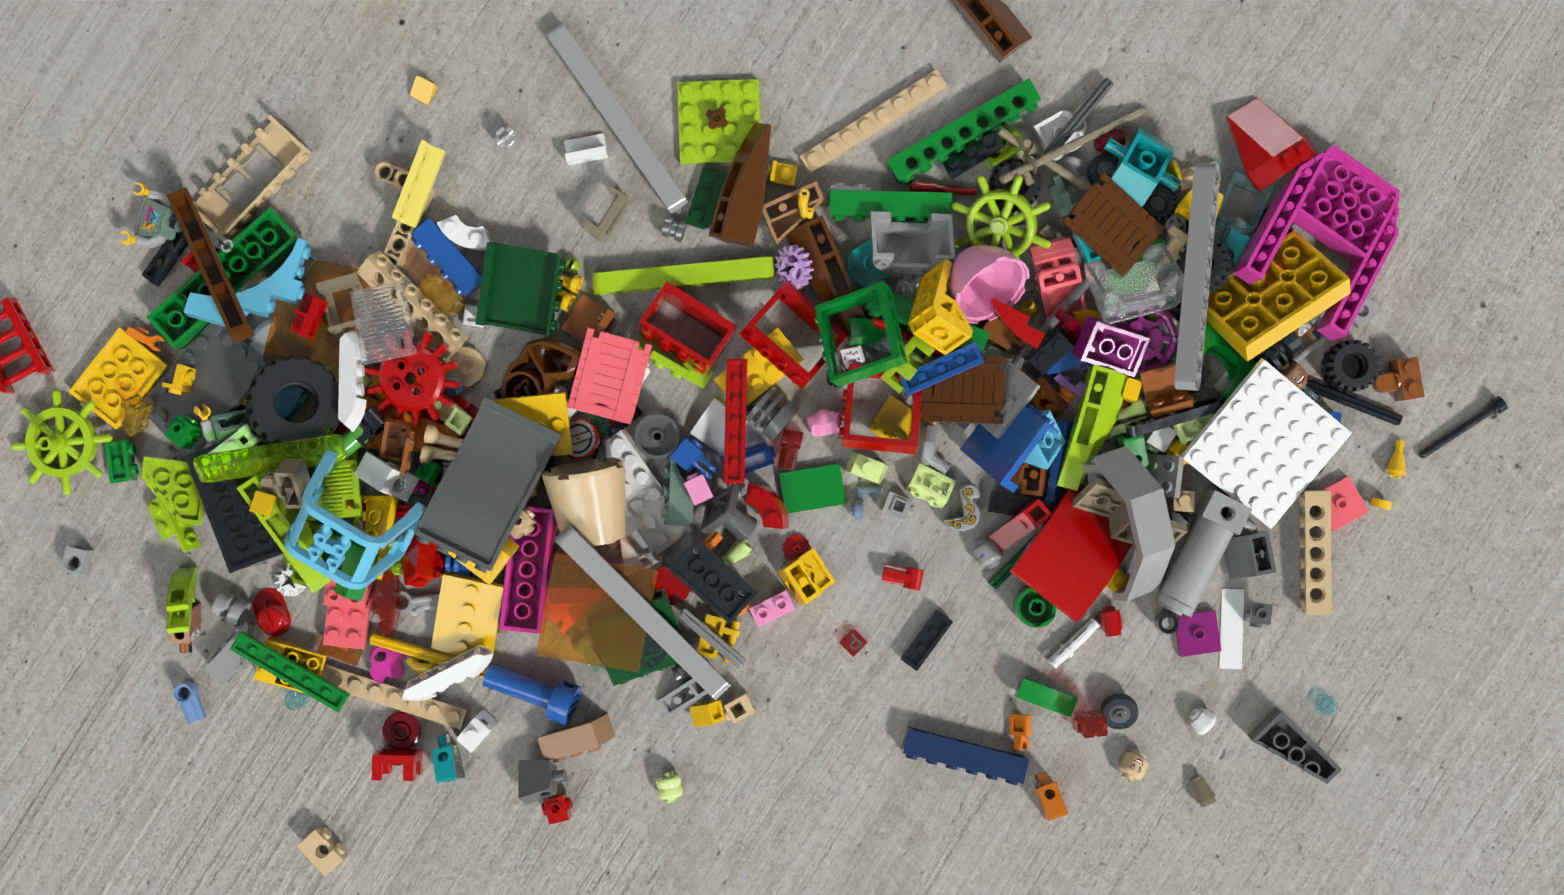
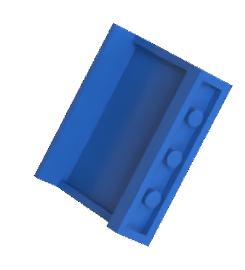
(1005, 455)

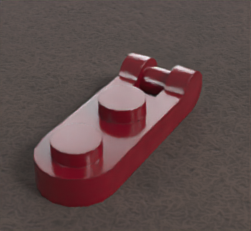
(1069, 325)

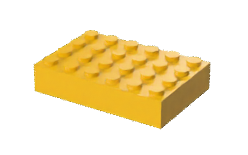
(1292, 292)

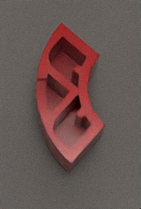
(768, 504)

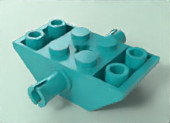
(1142, 164)

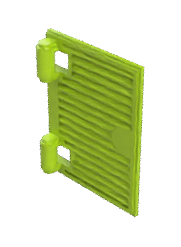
(341, 486)

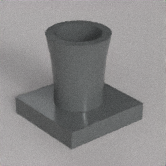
(723, 511)

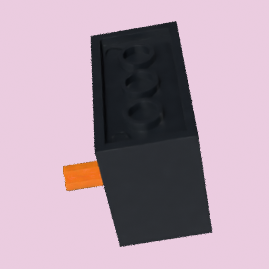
(708, 575)

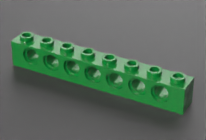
(1024, 92)

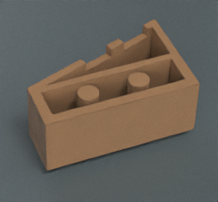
(783, 213)
(576, 739)

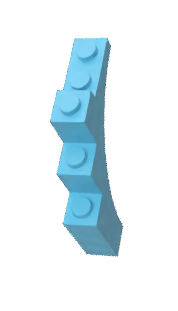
(260, 299)

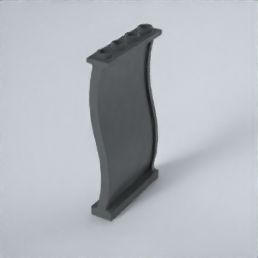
(487, 485)

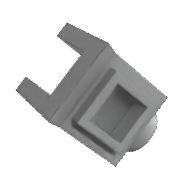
(898, 505)

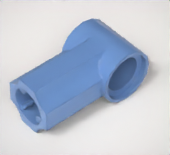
(190, 704)

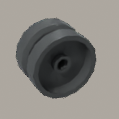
(647, 442)

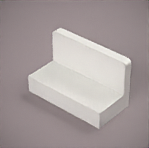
(585, 149)

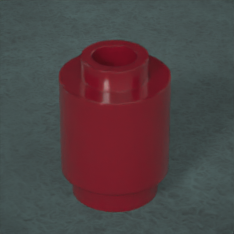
(1100, 141)

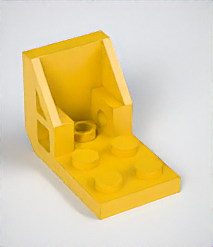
(937, 316)

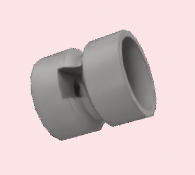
(233, 609)

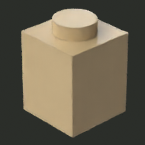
(1184, 503)

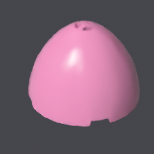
(986, 274)

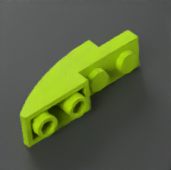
(180, 598)

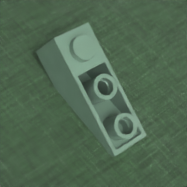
(678, 503)

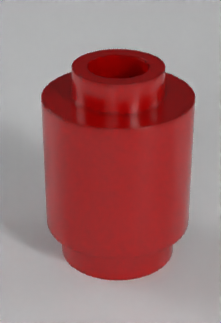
(1111, 621)

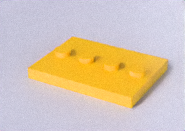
(117, 373)
(547, 410)
(466, 614)

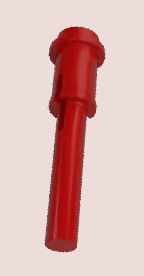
(919, 186)

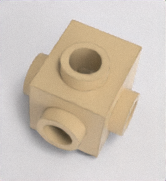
(526, 525)

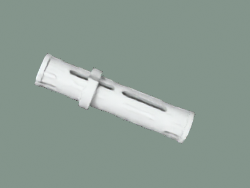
(1066, 650)

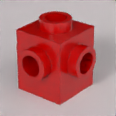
(560, 813)

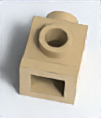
(747, 708)

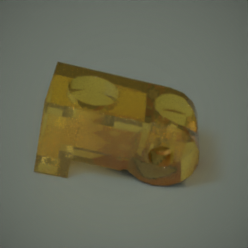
(136, 414)

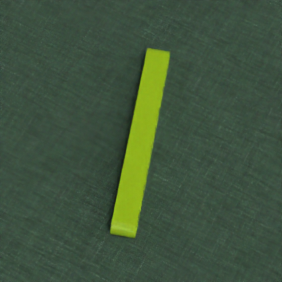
(683, 275)

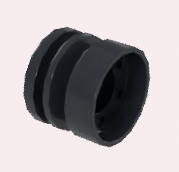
(1277, 353)

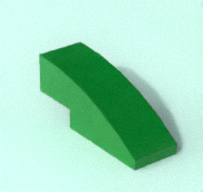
(1045, 696)

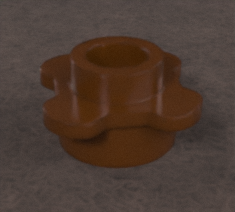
(711, 114)

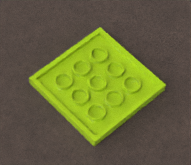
(720, 145)

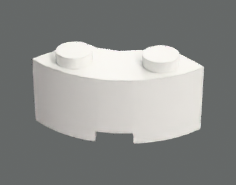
(465, 236)

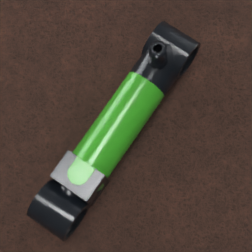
(369, 427)

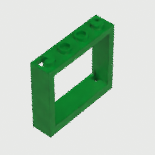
(826, 337)

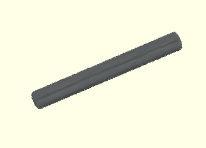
(1080, 115)

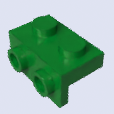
(121, 461)

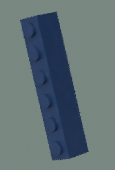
(965, 755)

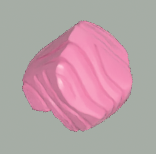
(824, 422)

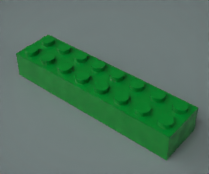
(250, 259)

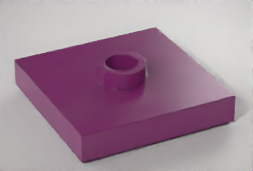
(1198, 634)

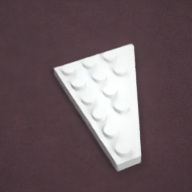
(642, 502)

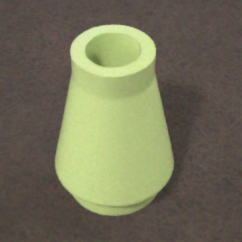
(737, 552)

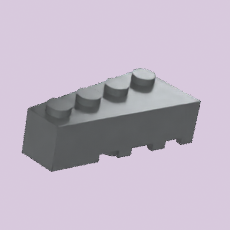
(1289, 742)

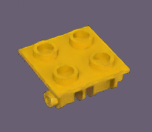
(892, 420)

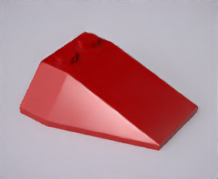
(1267, 144)

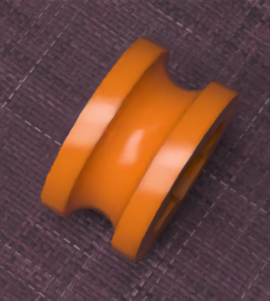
(1065, 394)

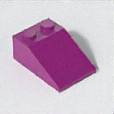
(1110, 346)

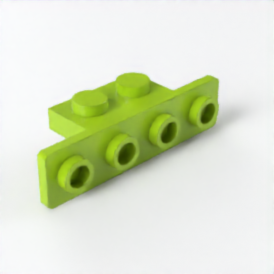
(678, 369)
(169, 527)

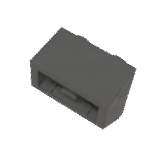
(1250, 555)

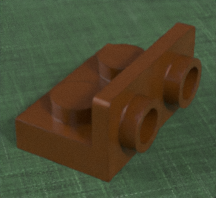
(1048, 399)

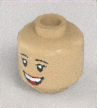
(1133, 765)

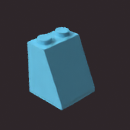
(1047, 447)

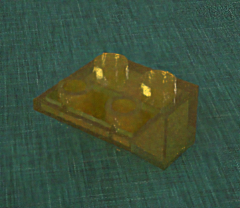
(445, 299)

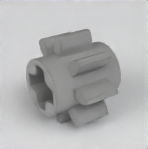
(503, 135)

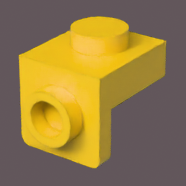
(182, 380)

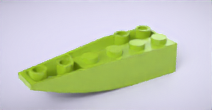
(1093, 421)
(278, 526)

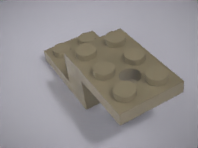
(1104, 500)

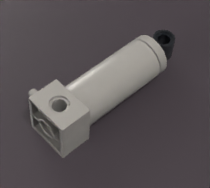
(1200, 555)

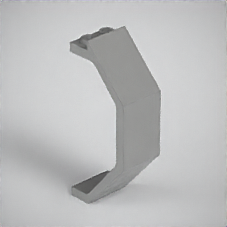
(1147, 518)

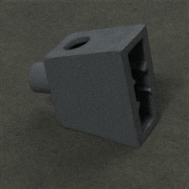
(538, 780)

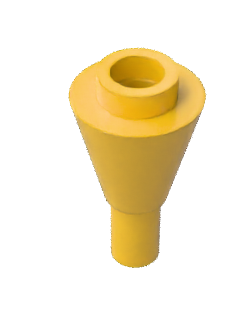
(1396, 465)

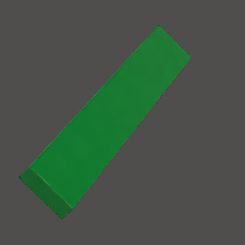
(289, 671)

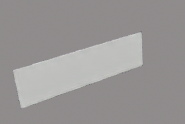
(1231, 628)

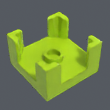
(908, 370)

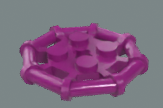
(1152, 330)

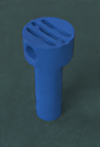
(559, 700)

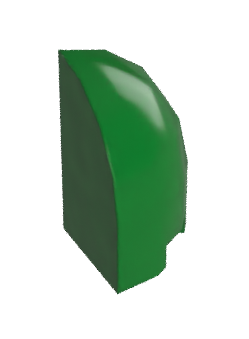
(863, 332)

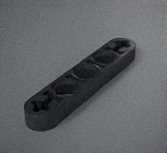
(1151, 424)

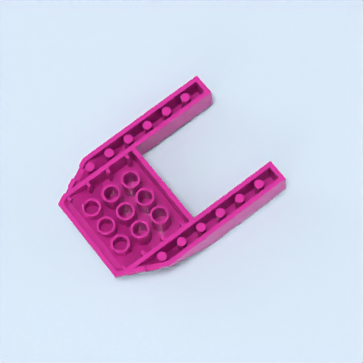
(1343, 209)

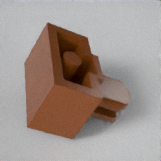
(1402, 379)
(1032, 480)

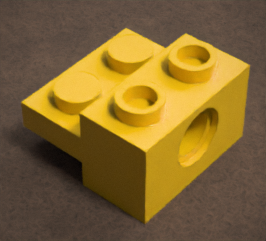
(806, 577)

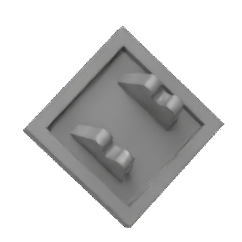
(1167, 472)

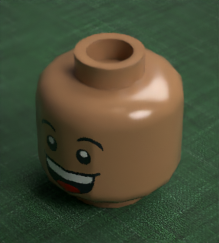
(1295, 373)

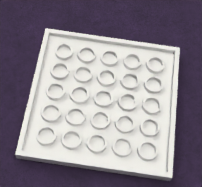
(1266, 443)

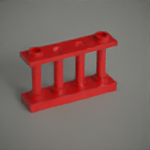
(30, 346)

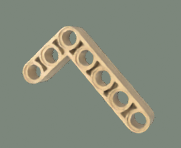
(398, 233)

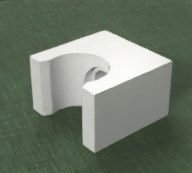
(386, 477)

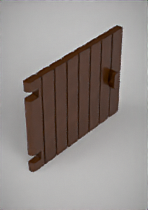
(1113, 224)
(966, 396)

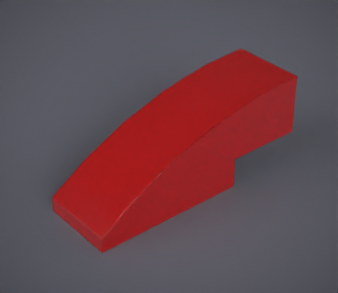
(1017, 324)

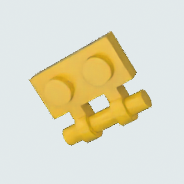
(717, 624)

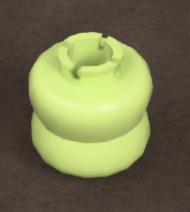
(669, 786)

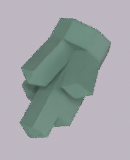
(1063, 199)

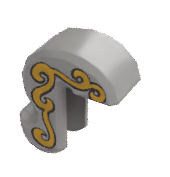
(969, 509)

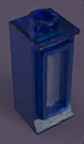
(757, 456)

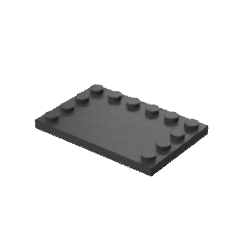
(220, 381)

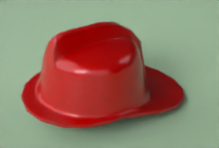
(271, 612)

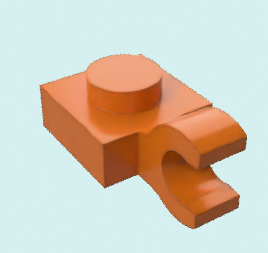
(141, 335)
(1021, 728)

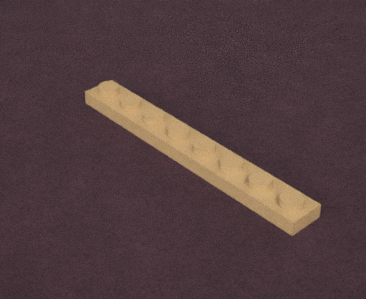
(873, 121)
(392, 696)

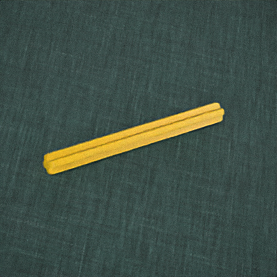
(412, 650)

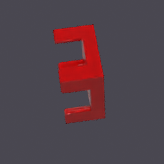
(410, 759)

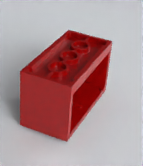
(698, 312)

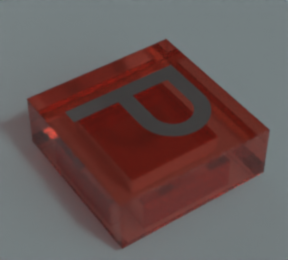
(853, 642)

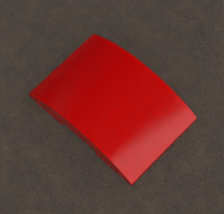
(1071, 557)

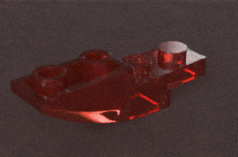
(389, 603)

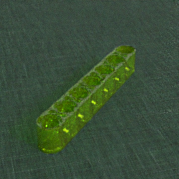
(265, 458)

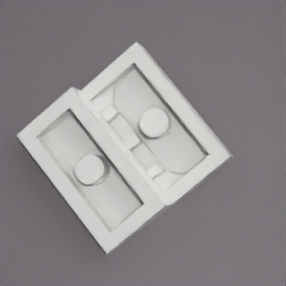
(711, 426)

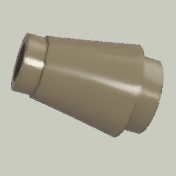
(1203, 793)

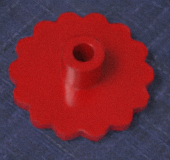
(795, 546)

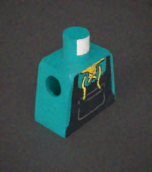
(448, 769)

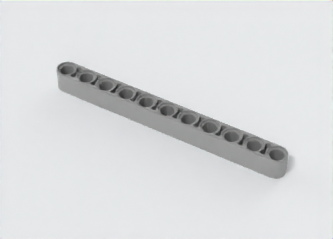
(616, 117)
(1197, 276)
(642, 612)

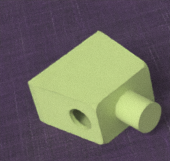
(866, 468)

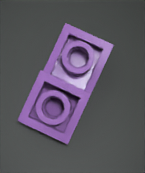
(1065, 381)

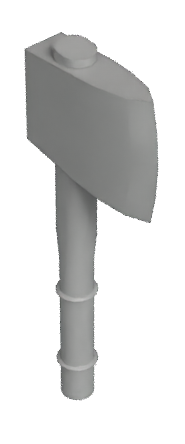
(1366, 312)

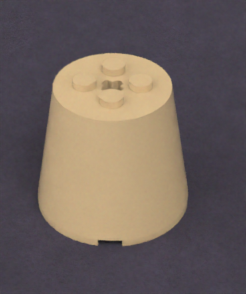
(589, 498)

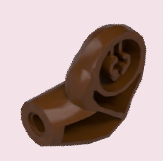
(540, 367)

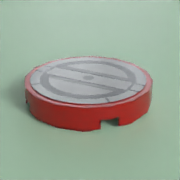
(584, 438)

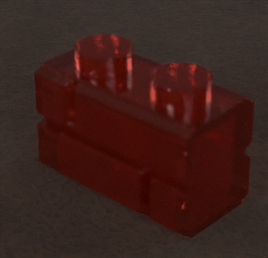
(1090, 723)

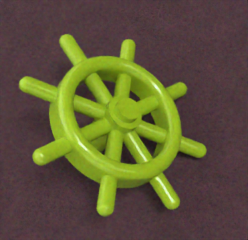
(1002, 223)
(61, 442)

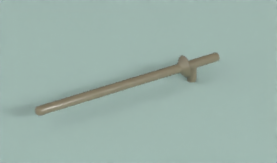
(1030, 150)
(1031, 165)

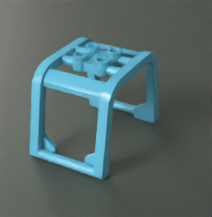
(363, 575)

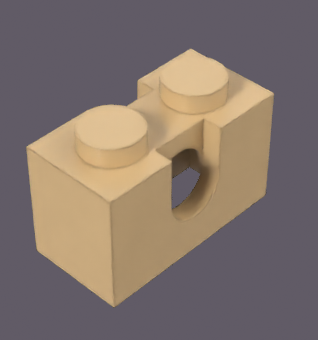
(312, 850)

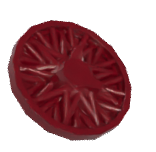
(401, 730)

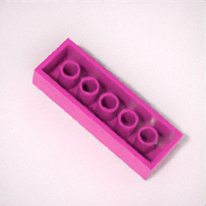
(528, 576)

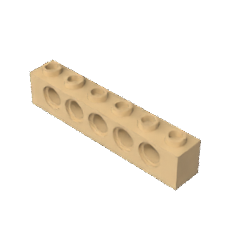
(424, 314)
(1323, 603)

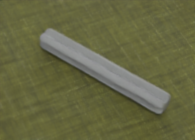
(712, 638)

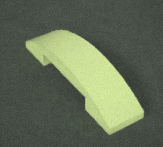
(453, 416)

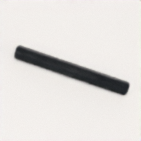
(1354, 402)

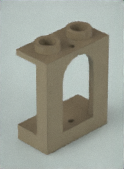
(612, 217)
(333, 285)

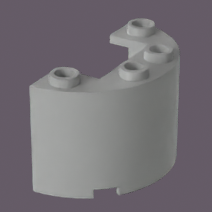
(910, 247)

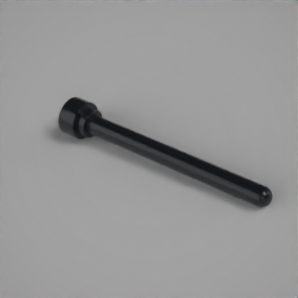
(1496, 405)

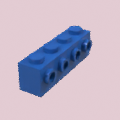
(448, 257)

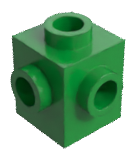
(183, 431)

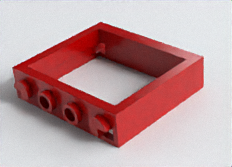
(771, 351)
(879, 443)

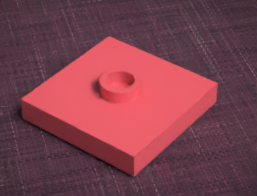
(1345, 503)

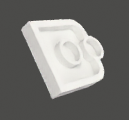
(1051, 127)

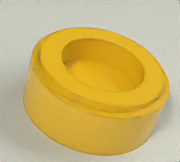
(1381, 503)

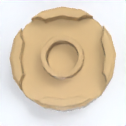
(470, 368)

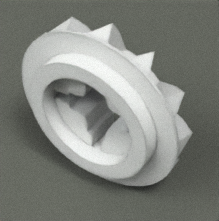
(280, 580)

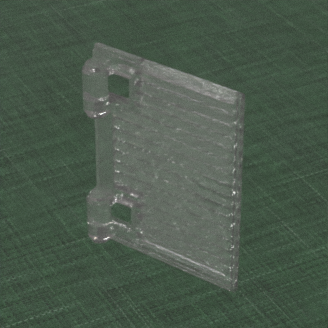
(383, 322)

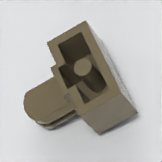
(288, 482)

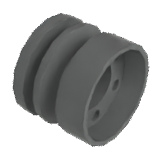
(772, 413)

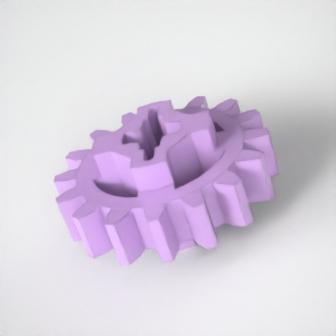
(794, 257)

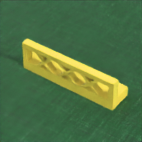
(418, 184)

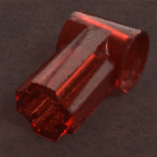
(790, 444)

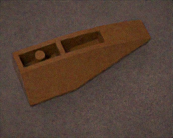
(994, 25)
(743, 190)
(829, 273)

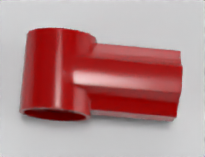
(907, 577)

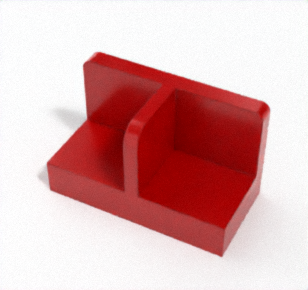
(309, 316)

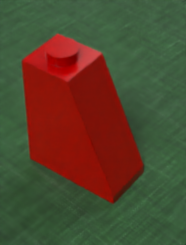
(418, 563)

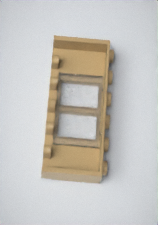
(251, 179)

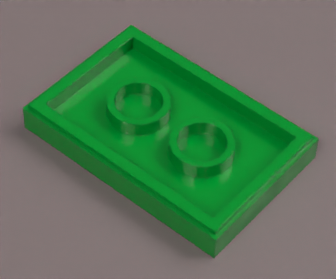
(812, 488)

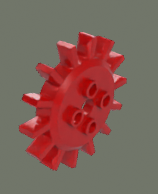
(431, 383)

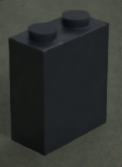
(1048, 355)

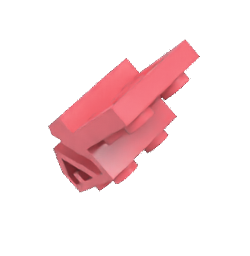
(1056, 274)
(347, 618)

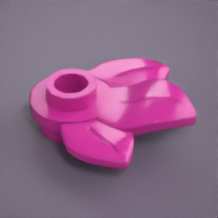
(388, 666)

